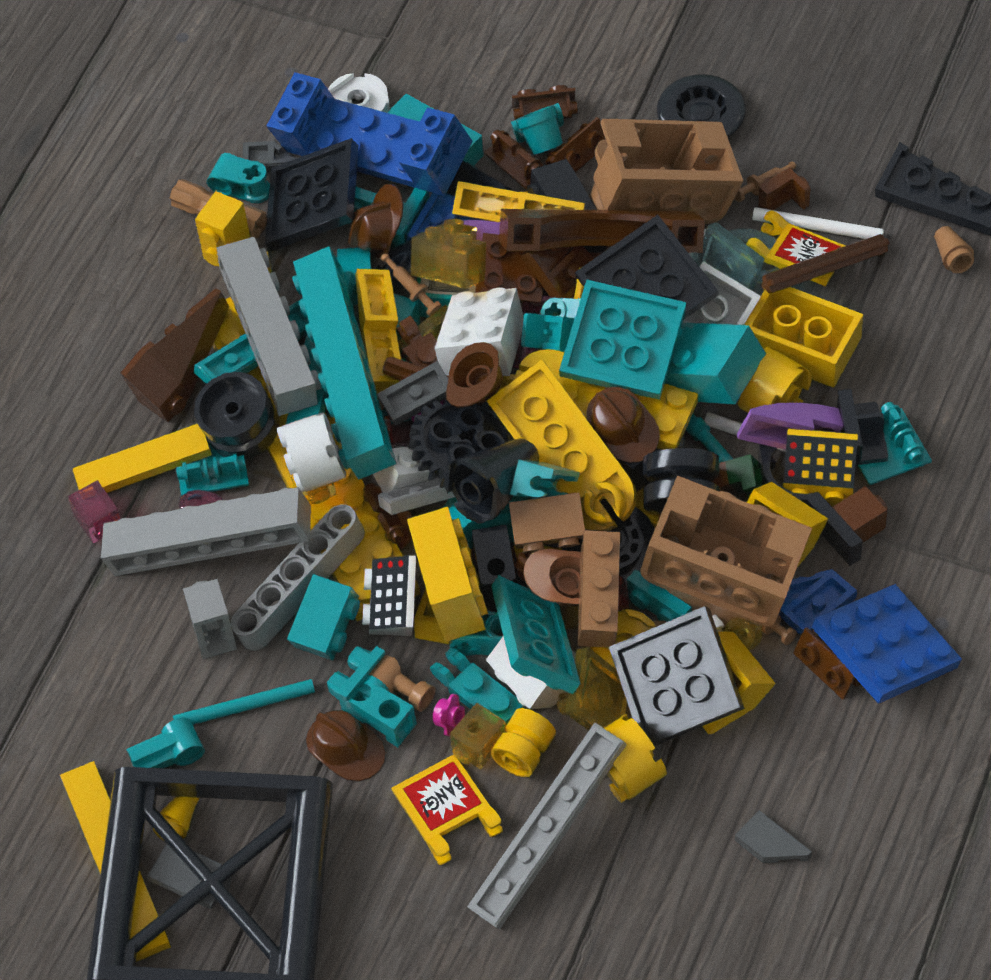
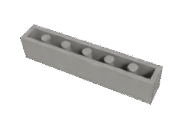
(267, 326)
(206, 531)

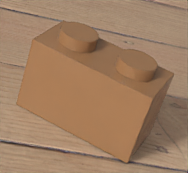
(547, 522)

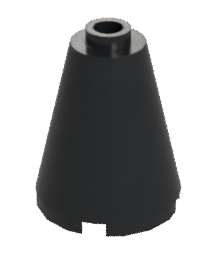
(486, 477)

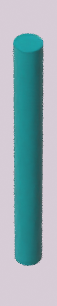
(248, 702)

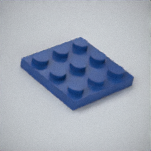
(886, 643)

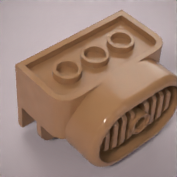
(665, 167)
(724, 553)

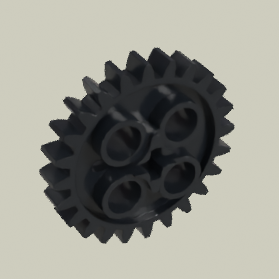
(452, 432)

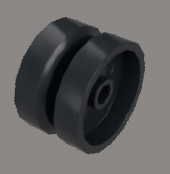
(236, 415)
(665, 465)

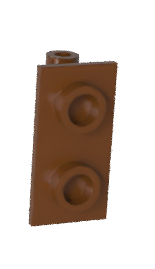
(530, 101)
(580, 145)
(512, 157)
(395, 525)
(824, 663)

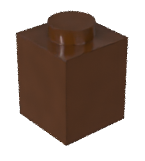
(863, 513)

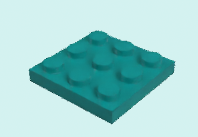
(623, 339)

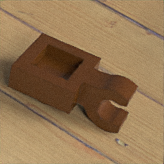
(419, 349)

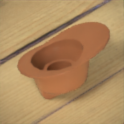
(554, 575)

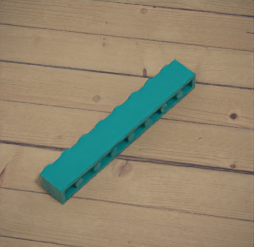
(343, 364)

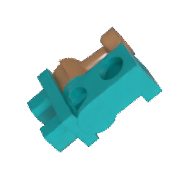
(370, 694)

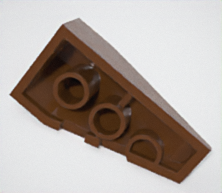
(164, 371)

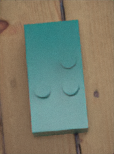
(714, 361)

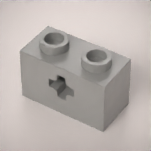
(209, 618)

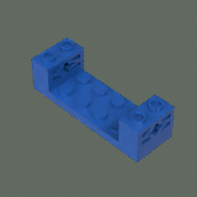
(389, 145)

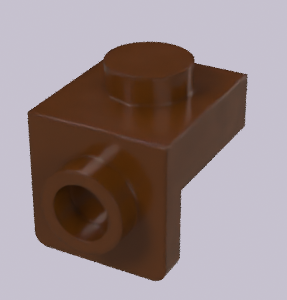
(782, 188)

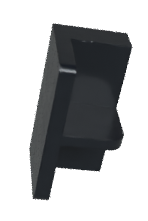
(867, 423)

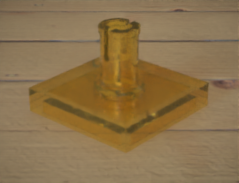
(599, 695)

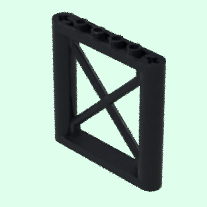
(134, 800)

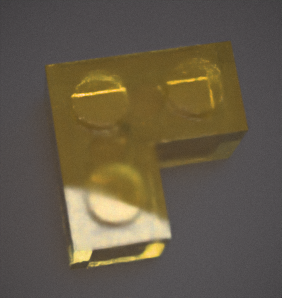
(449, 254)

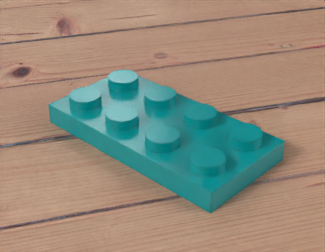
(535, 636)

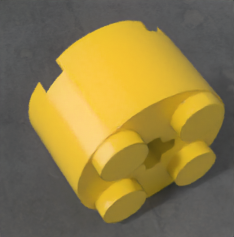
(775, 381)
(635, 766)

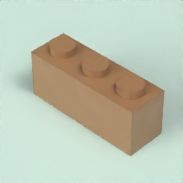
(598, 589)

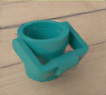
(540, 128)

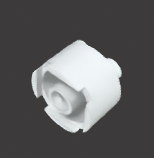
(311, 452)

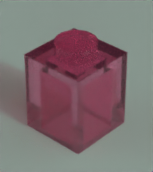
(92, 509)

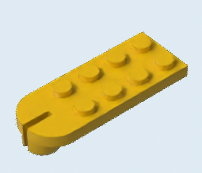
(670, 412)
(545, 414)

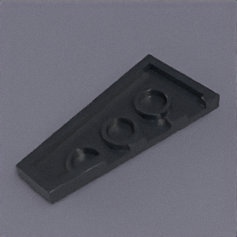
(926, 189)

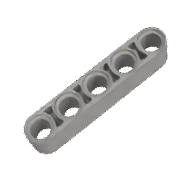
(290, 592)

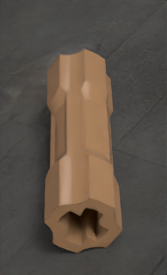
(193, 198)

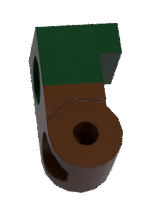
(739, 475)

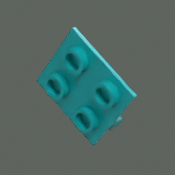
(902, 444)
(213, 473)

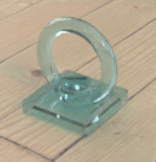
(732, 257)

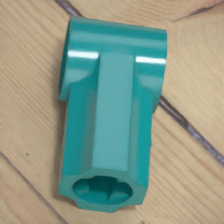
(175, 744)

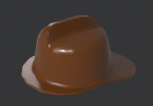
(378, 222)
(474, 375)
(623, 424)
(345, 745)

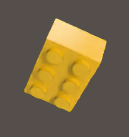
(807, 331)
(448, 573)

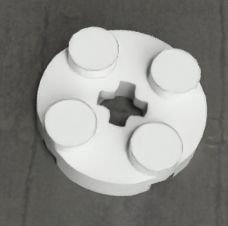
(367, 88)

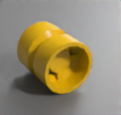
(523, 743)

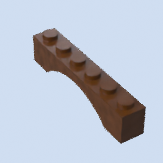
(564, 228)

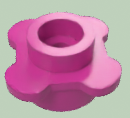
(448, 713)

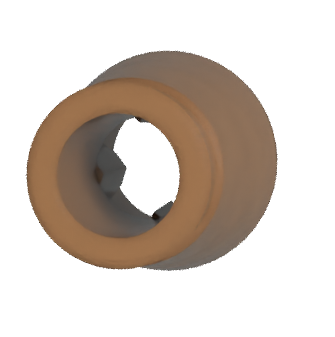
(954, 250)

